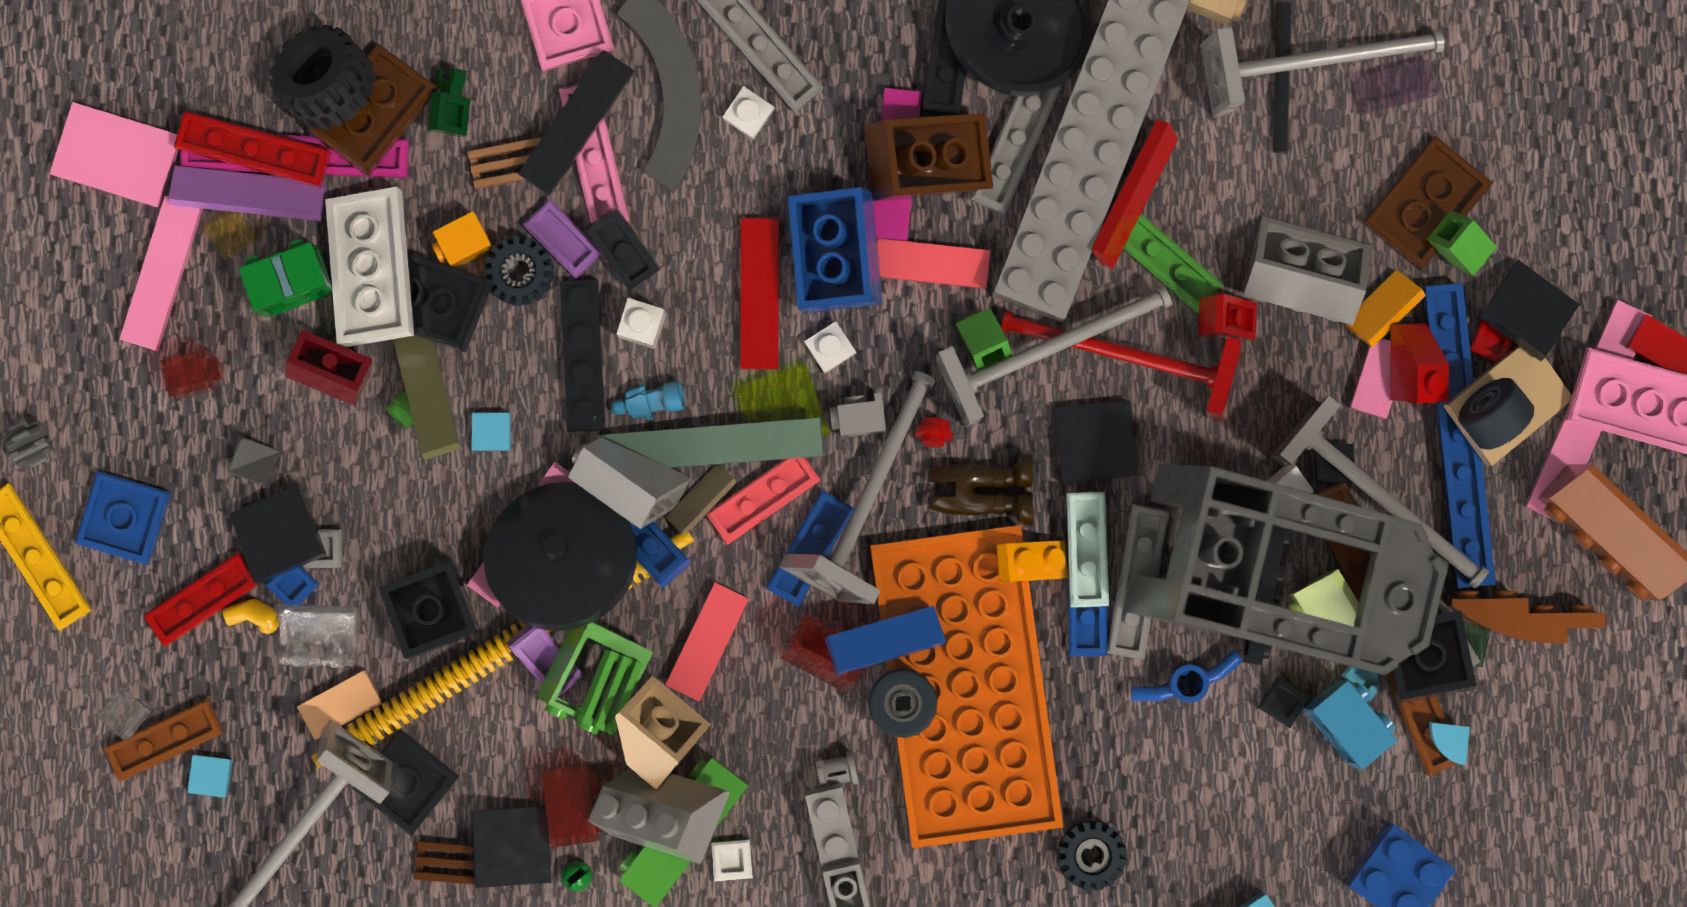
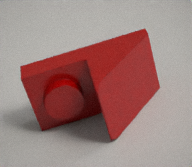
(1227, 317)

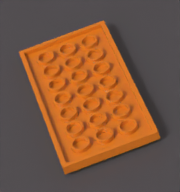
(989, 749)

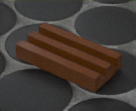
(421, 860)

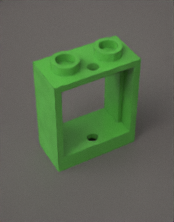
(566, 658)

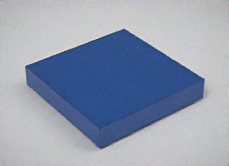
(122, 518)

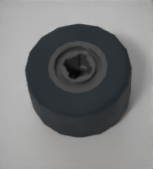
(1496, 413)
(902, 703)

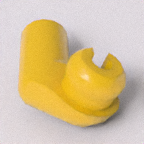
(253, 611)

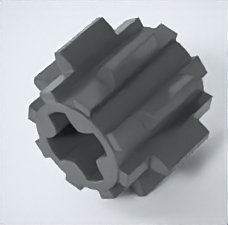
(28, 443)

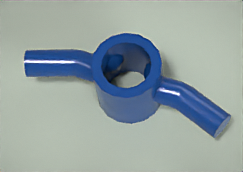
(1205, 676)

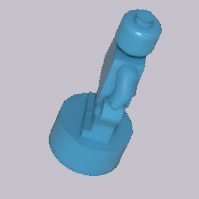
(642, 402)

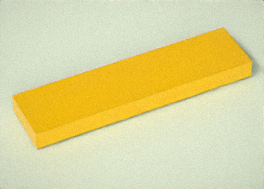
(39, 561)

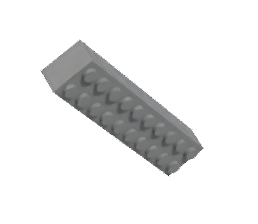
(1088, 155)

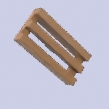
(477, 168)

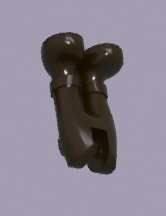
(978, 503)

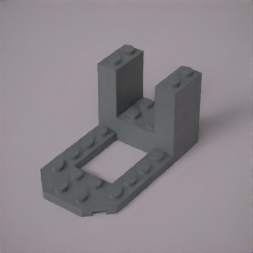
(1222, 557)

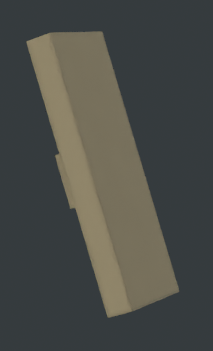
(701, 499)

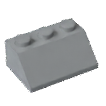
(1308, 271)
(669, 819)

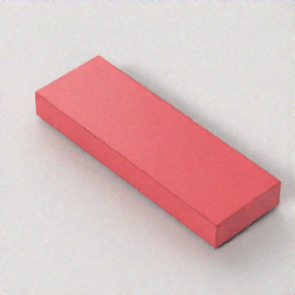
(933, 263)
(762, 497)
(707, 642)

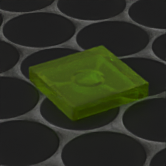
(781, 398)

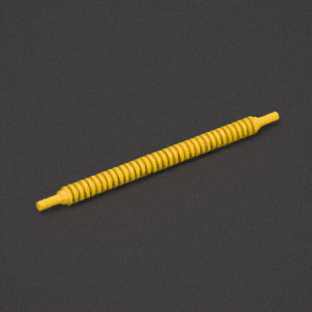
(453, 678)

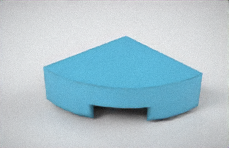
(1366, 679)
(1450, 741)

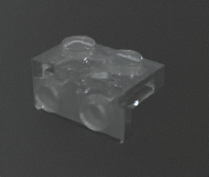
(318, 635)

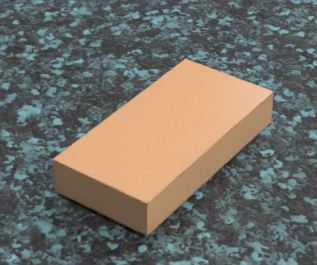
(341, 703)

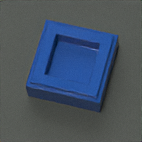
(293, 586)

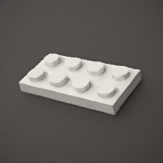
(369, 267)

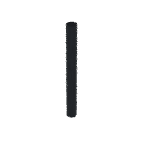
(1281, 79)

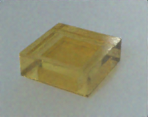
(230, 234)

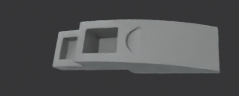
(836, 847)

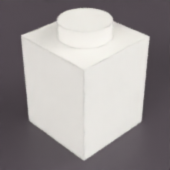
(641, 323)

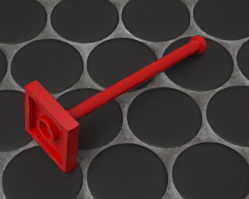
(1216, 377)

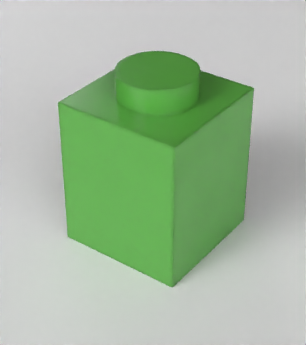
(1462, 242)
(983, 339)

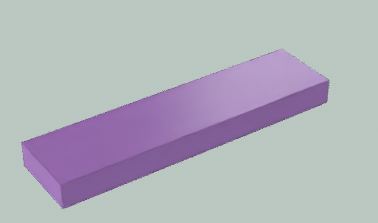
(245, 193)

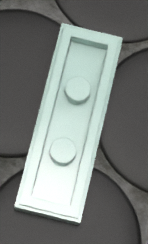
(1087, 549)

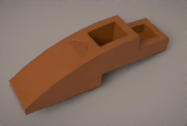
(1511, 617)

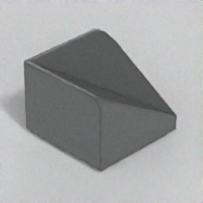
(254, 461)

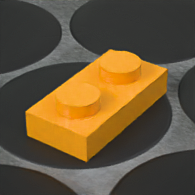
(1032, 561)

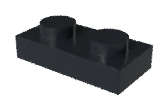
(622, 248)

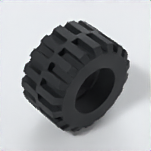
(322, 77)

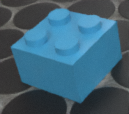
(1351, 723)

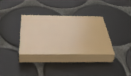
(1536, 381)

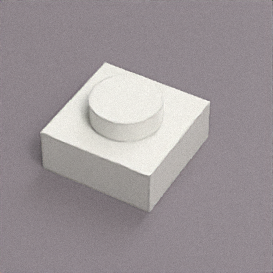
(748, 112)
(830, 347)

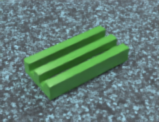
(614, 695)

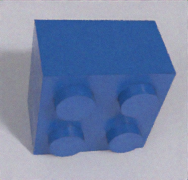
(1399, 871)

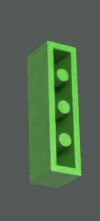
(655, 872)

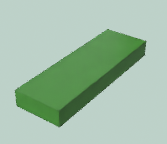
(1170, 264)

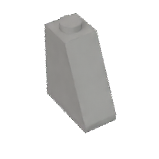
(627, 481)

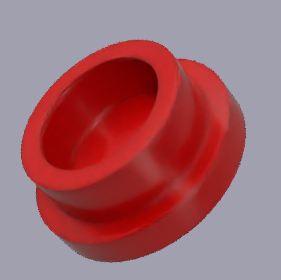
(934, 432)

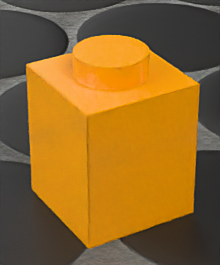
(461, 241)

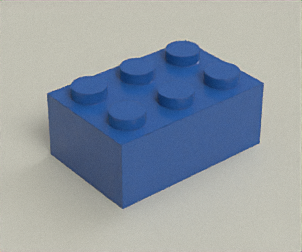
(835, 250)

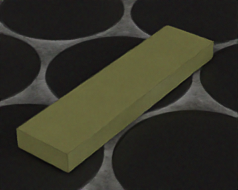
(427, 396)

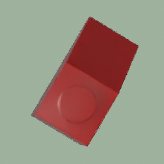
(1417, 366)

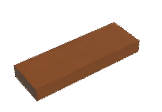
(164, 740)

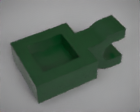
(448, 108)

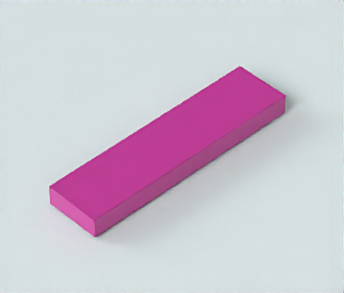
(894, 215)

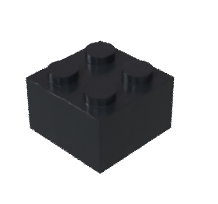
(429, 609)
(1441, 667)

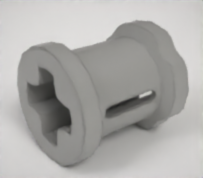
(837, 770)

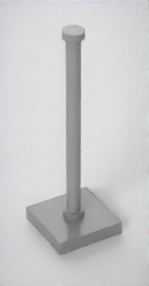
(1225, 73)
(963, 384)
(1309, 435)
(831, 575)
(353, 764)

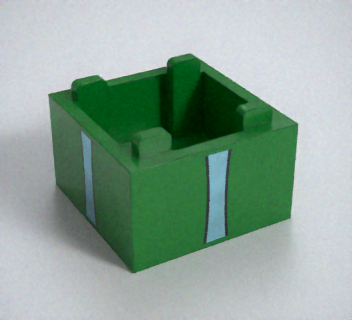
(286, 279)

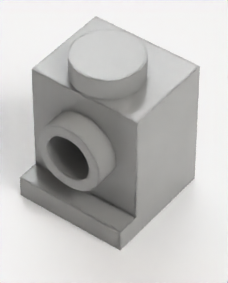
(859, 416)

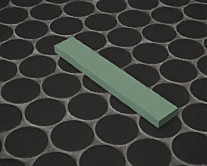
(726, 443)

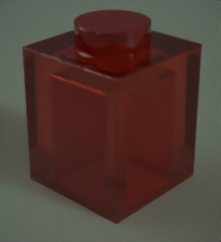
(191, 374)

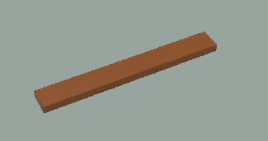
(1416, 714)

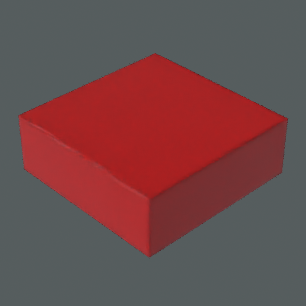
(1489, 342)

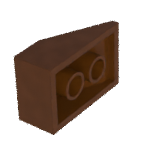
(928, 156)

